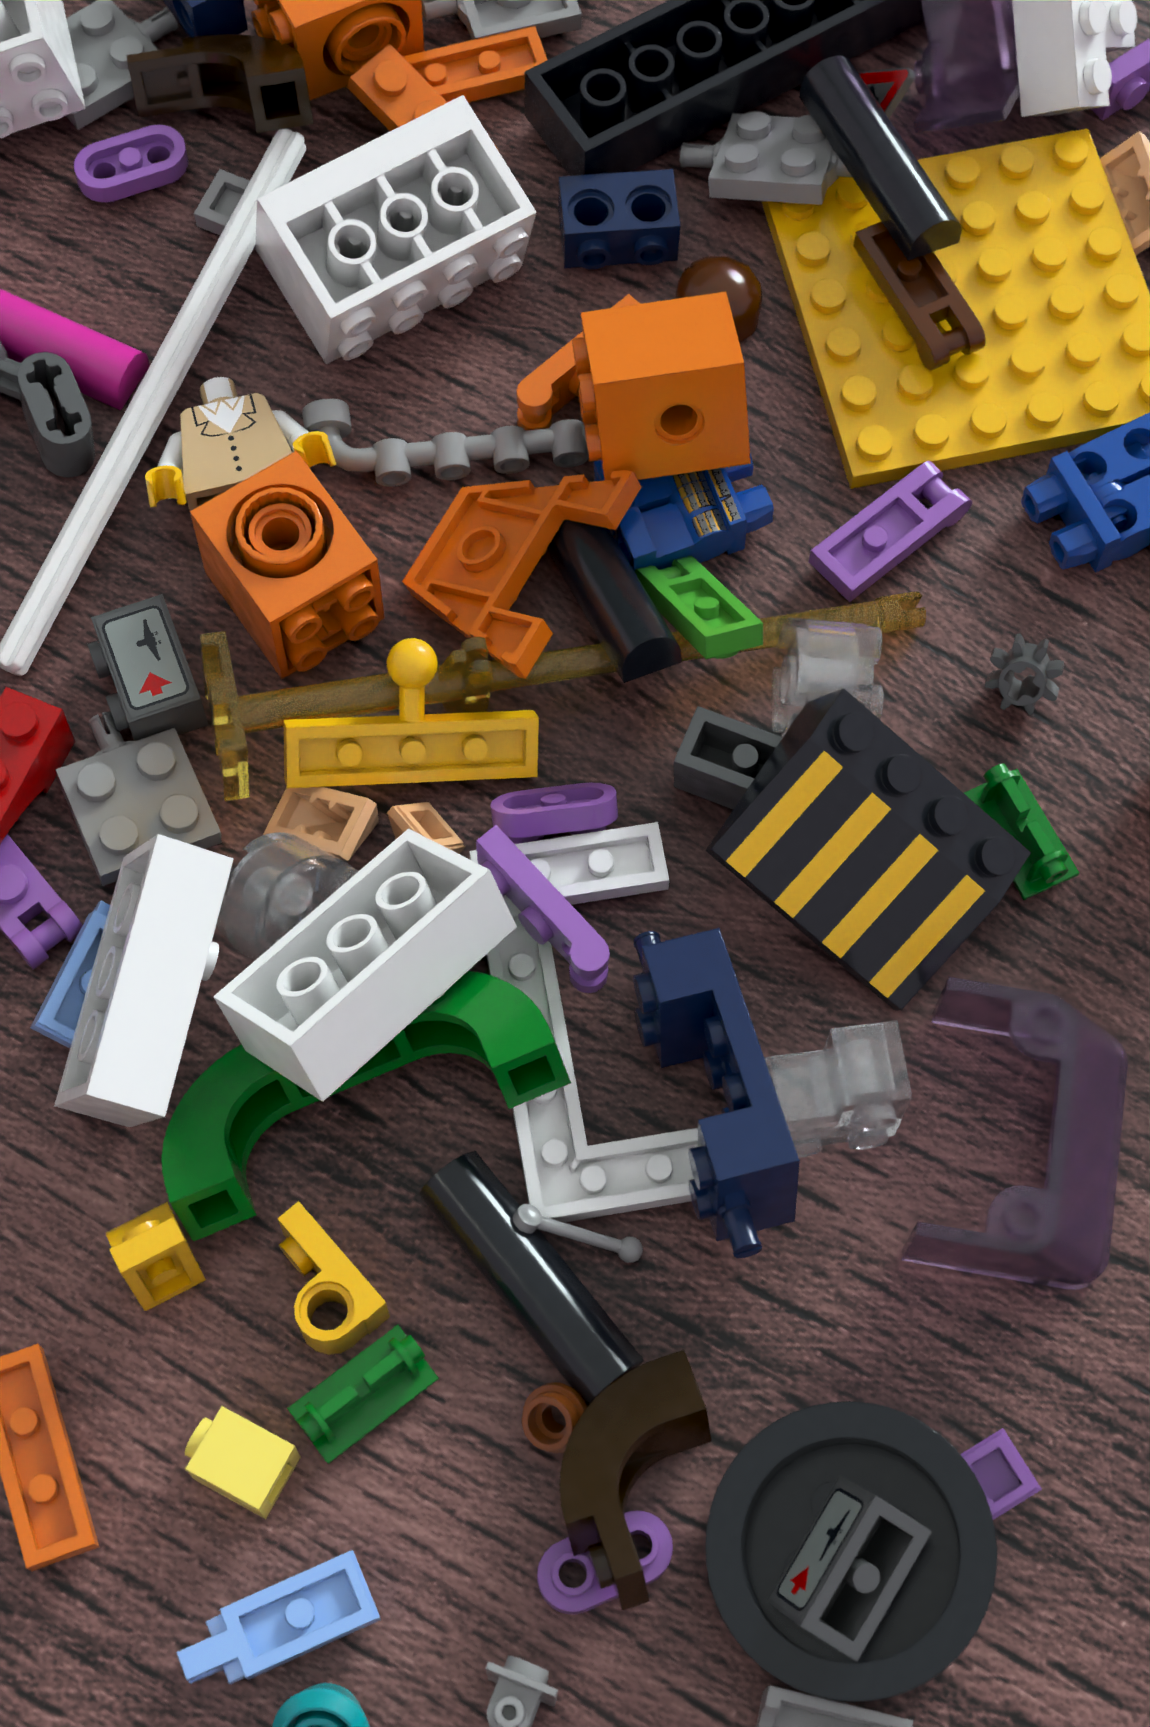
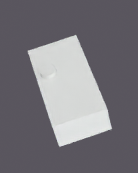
(366, 962)
(145, 982)

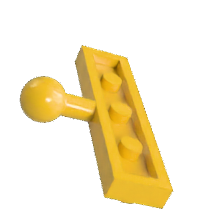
(411, 744)

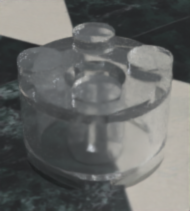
(821, 661)
(276, 889)

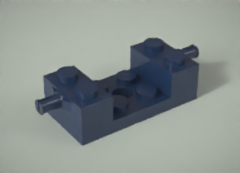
(745, 1155)

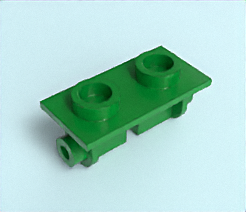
(1016, 810)
(363, 1393)

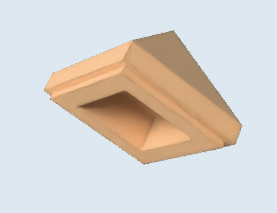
(426, 822)

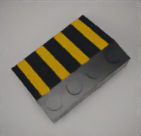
(867, 848)

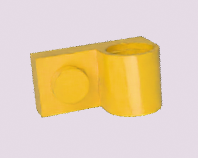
(154, 1256)
(336, 1280)

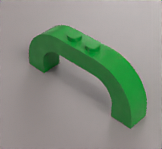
(242, 1097)

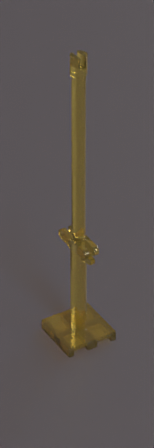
(461, 680)

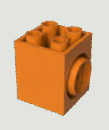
(339, 34)
(663, 387)
(289, 565)

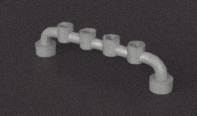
(447, 451)

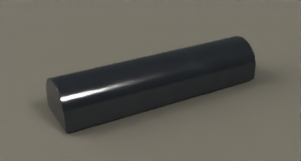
(878, 159)
(613, 600)
(529, 1276)

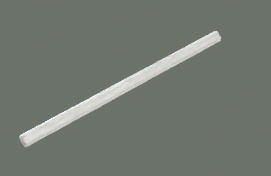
(145, 410)

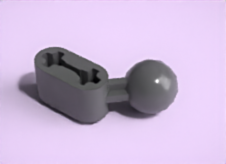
(32, 383)

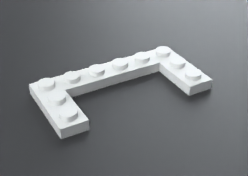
(559, 1169)

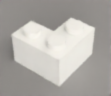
(1065, 50)

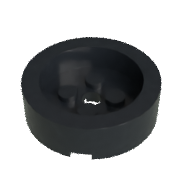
(773, 1499)

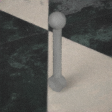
(528, 1219)

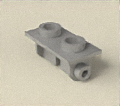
(517, 1693)

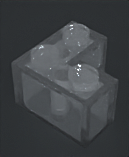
(846, 1091)

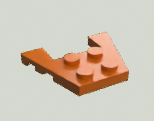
(492, 545)

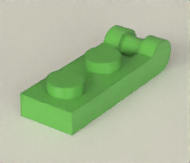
(701, 608)

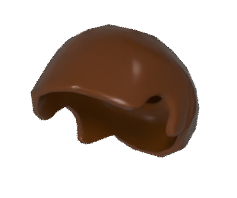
(730, 276)

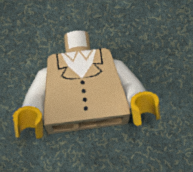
(227, 444)

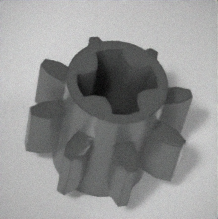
(1033, 687)

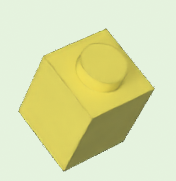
(240, 1461)

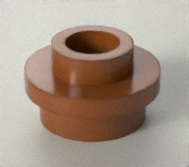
(538, 1419)

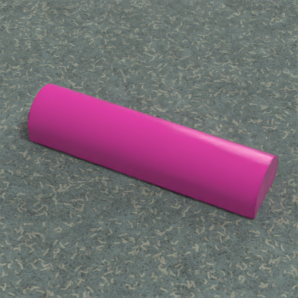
(99, 363)

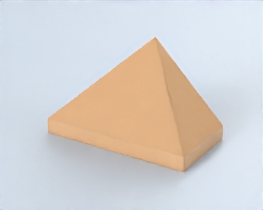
(1129, 179)
(325, 818)

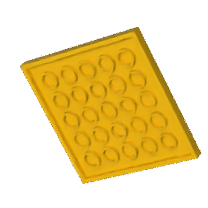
(1041, 272)

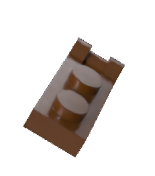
(921, 297)

